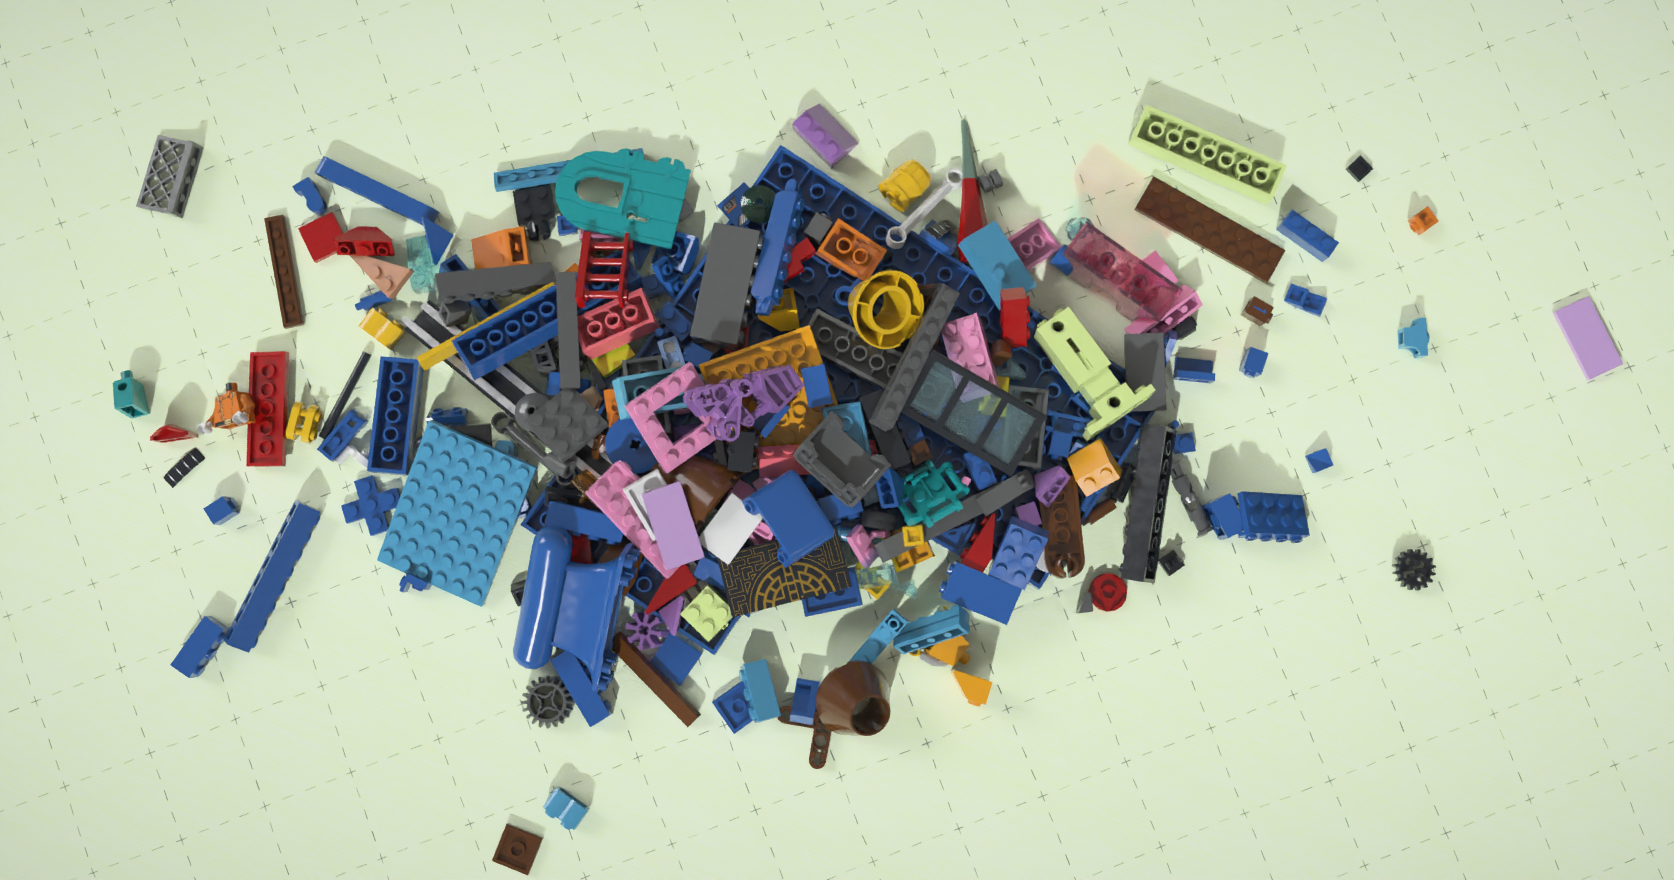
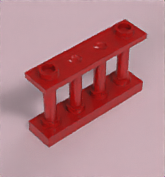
(587, 261)

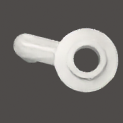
(361, 457)

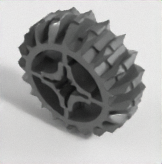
(541, 696)

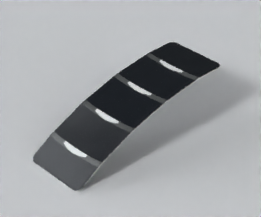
(941, 228)
(183, 467)

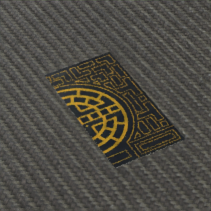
(760, 581)

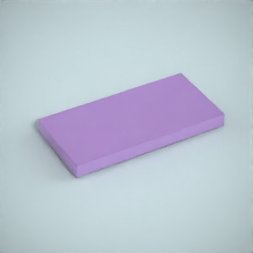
(1587, 338)
(672, 525)

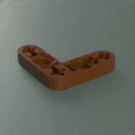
(816, 724)

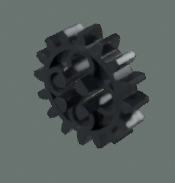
(1415, 560)

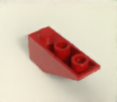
(980, 551)

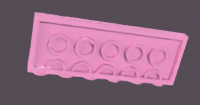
(613, 502)

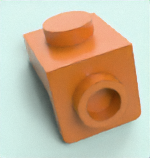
(1422, 221)

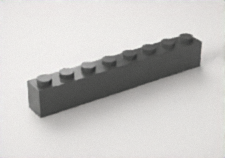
(914, 358)

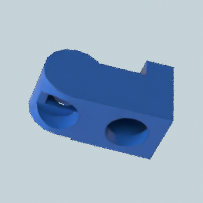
(314, 199)

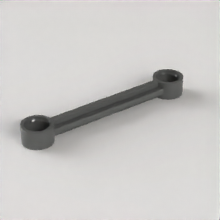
(526, 443)

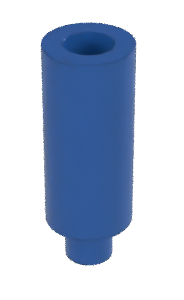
(372, 301)

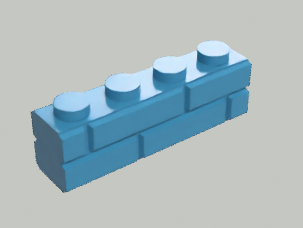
(932, 629)

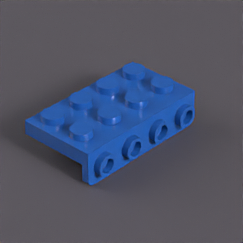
(1272, 517)

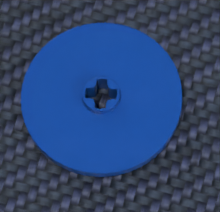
(618, 446)

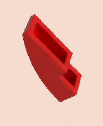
(800, 254)

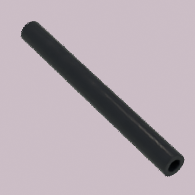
(345, 395)

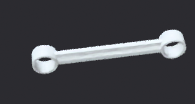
(924, 208)

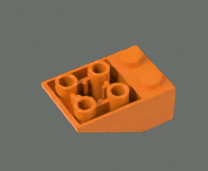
(502, 248)

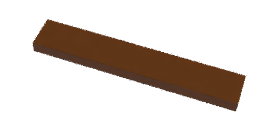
(284, 271)
(654, 679)

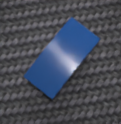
(670, 281)

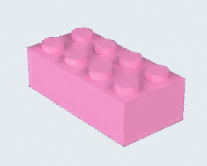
(968, 346)

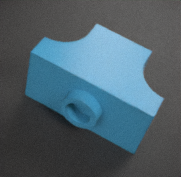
(1415, 338)

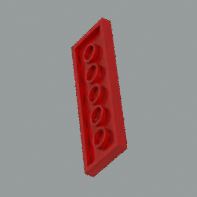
(270, 395)

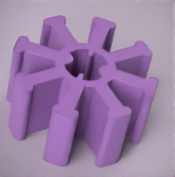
(645, 639)

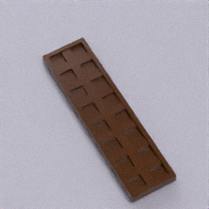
(1209, 230)

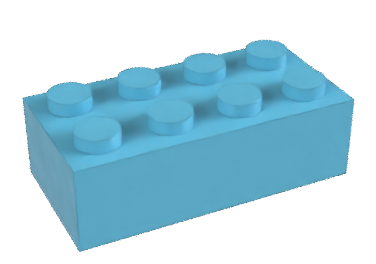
(631, 386)

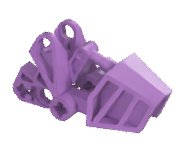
(767, 387)

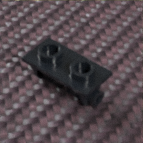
(1120, 487)

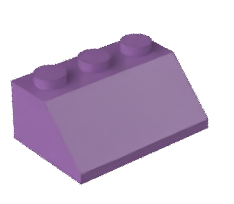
(824, 135)

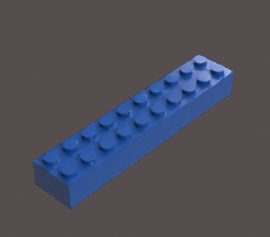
(529, 324)

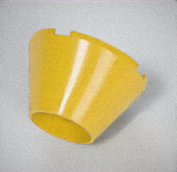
(900, 311)

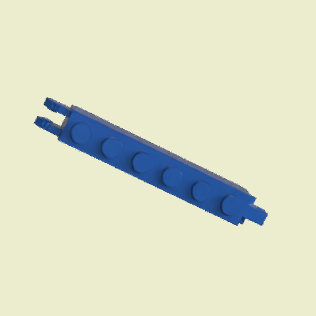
(777, 247)

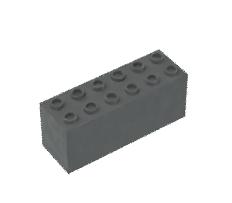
(726, 287)

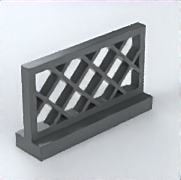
(182, 179)

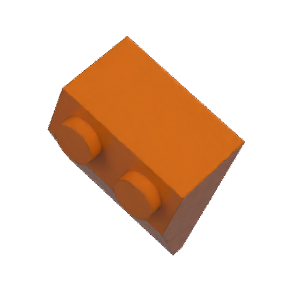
(851, 251)

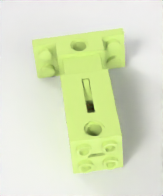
(1087, 370)

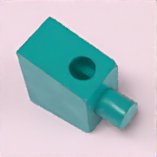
(130, 396)

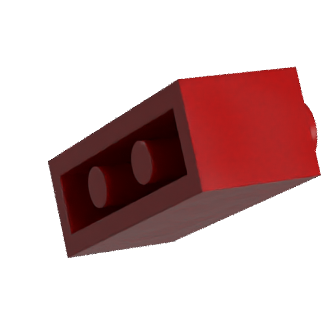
(1014, 316)

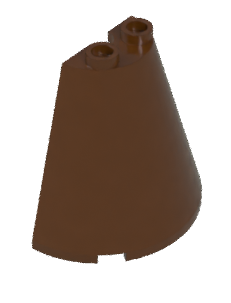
(702, 483)

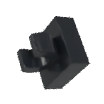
(1171, 562)

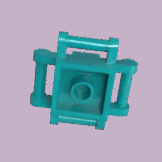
(931, 494)

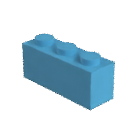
(759, 691)

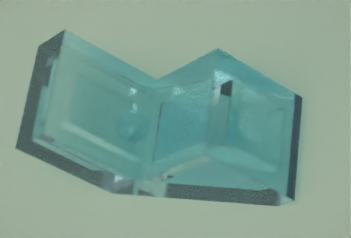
(907, 588)

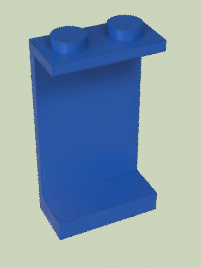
(979, 592)

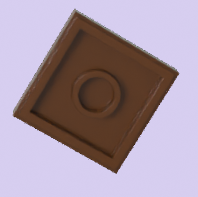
(517, 849)

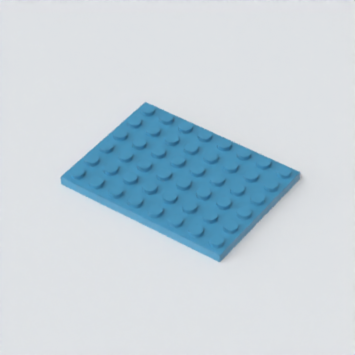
(456, 513)

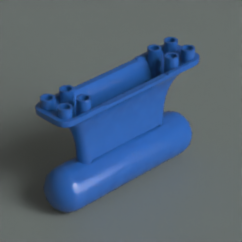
(571, 605)

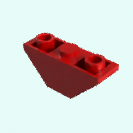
(364, 242)

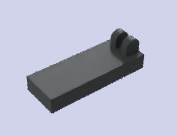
(1003, 493)

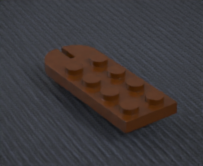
(1065, 533)

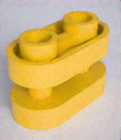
(309, 431)

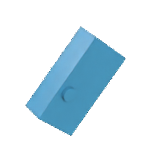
(995, 261)

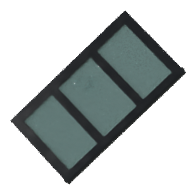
(973, 413)

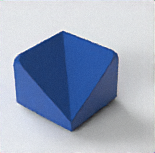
(1319, 460)

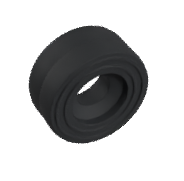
(879, 520)

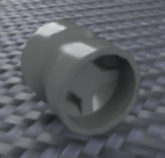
(990, 181)

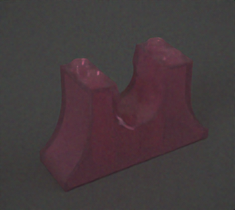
(1122, 275)

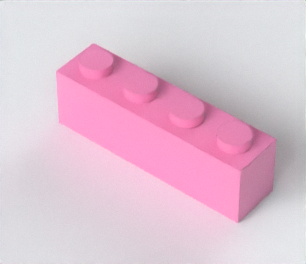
(1184, 305)

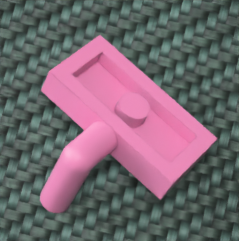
(862, 544)

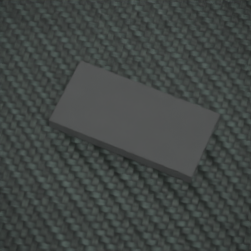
(1146, 366)

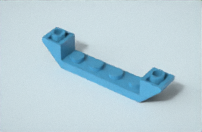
(880, 637)

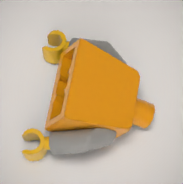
(946, 652)

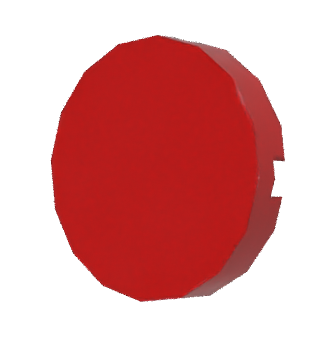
(1108, 592)

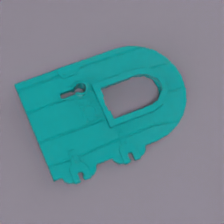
(649, 192)

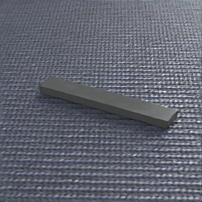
(567, 330)

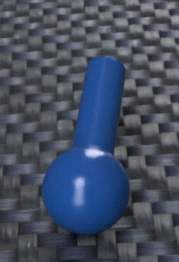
(1087, 500)

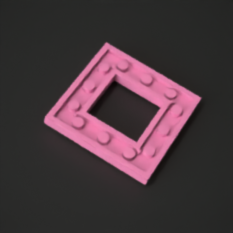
(642, 409)

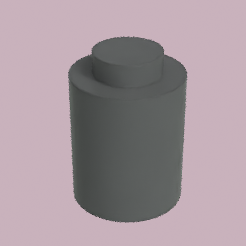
(563, 469)

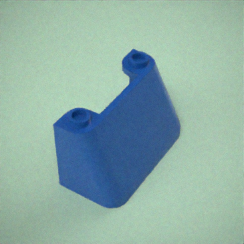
(791, 516)

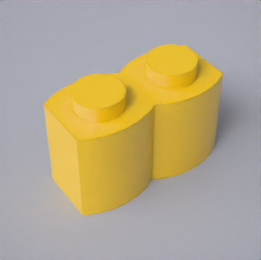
(381, 328)

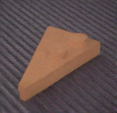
(385, 275)

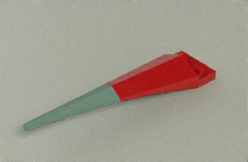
(972, 207)

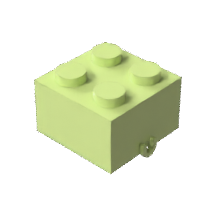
(708, 612)

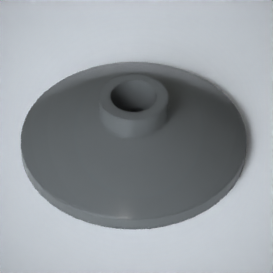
(529, 401)

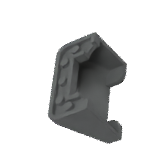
(840, 461)

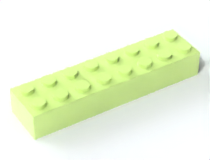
(1207, 155)

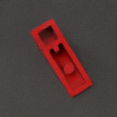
(672, 587)

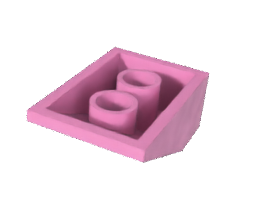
(1034, 244)

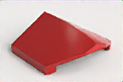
(172, 433)

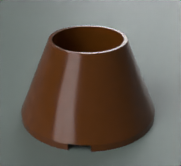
(844, 690)

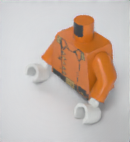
(230, 411)

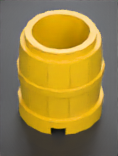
(905, 184)

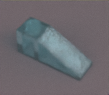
(419, 260)

